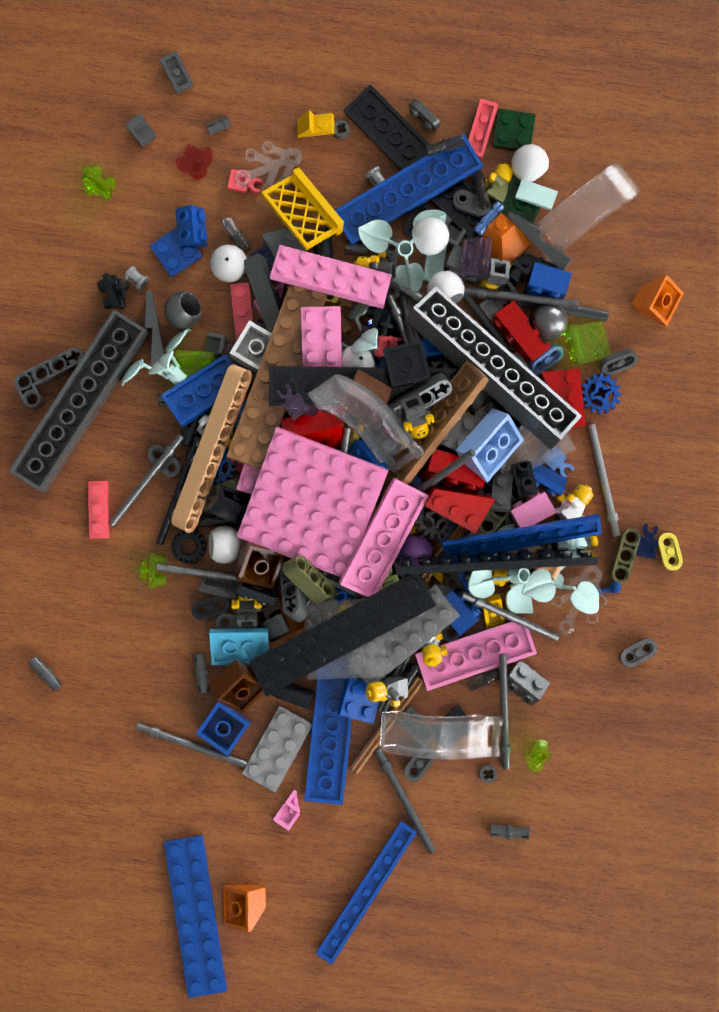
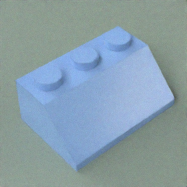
(493, 442)

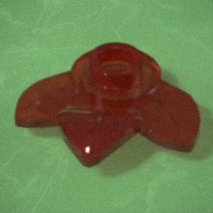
(195, 159)

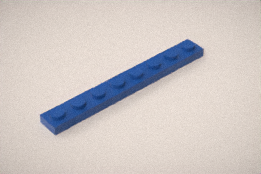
(526, 536)
(366, 892)

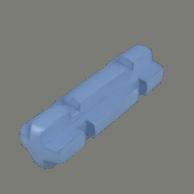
(489, 217)

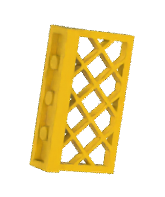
(317, 204)

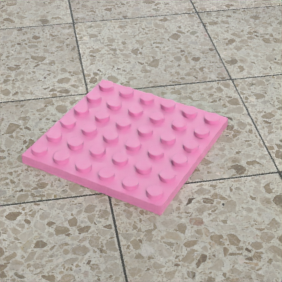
(311, 501)

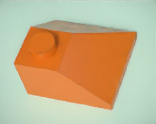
(507, 239)
(658, 299)
(243, 905)

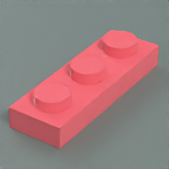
(482, 126)
(241, 306)
(98, 509)

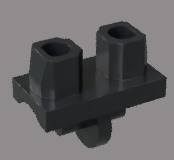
(520, 270)
(116, 291)
(381, 320)
(524, 478)

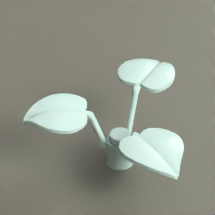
(376, 238)
(368, 340)
(170, 371)
(482, 586)
(543, 587)

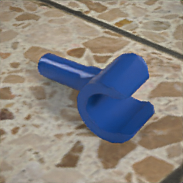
(614, 588)
(342, 596)

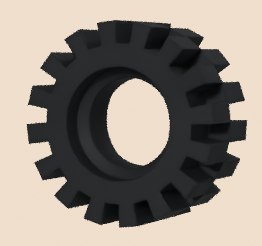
(180, 554)

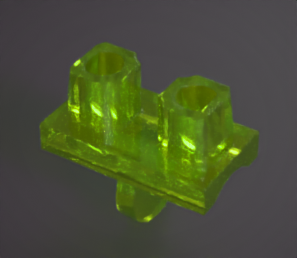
(95, 184)
(154, 580)
(537, 755)

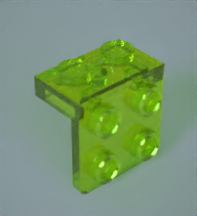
(587, 342)

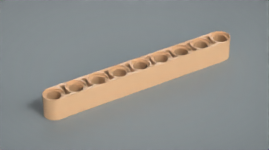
(211, 448)

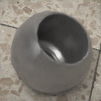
(182, 310)
(549, 321)

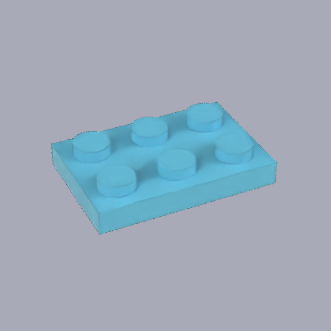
(237, 644)

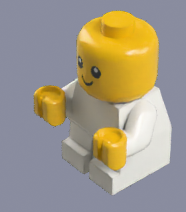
(574, 503)
(432, 652)

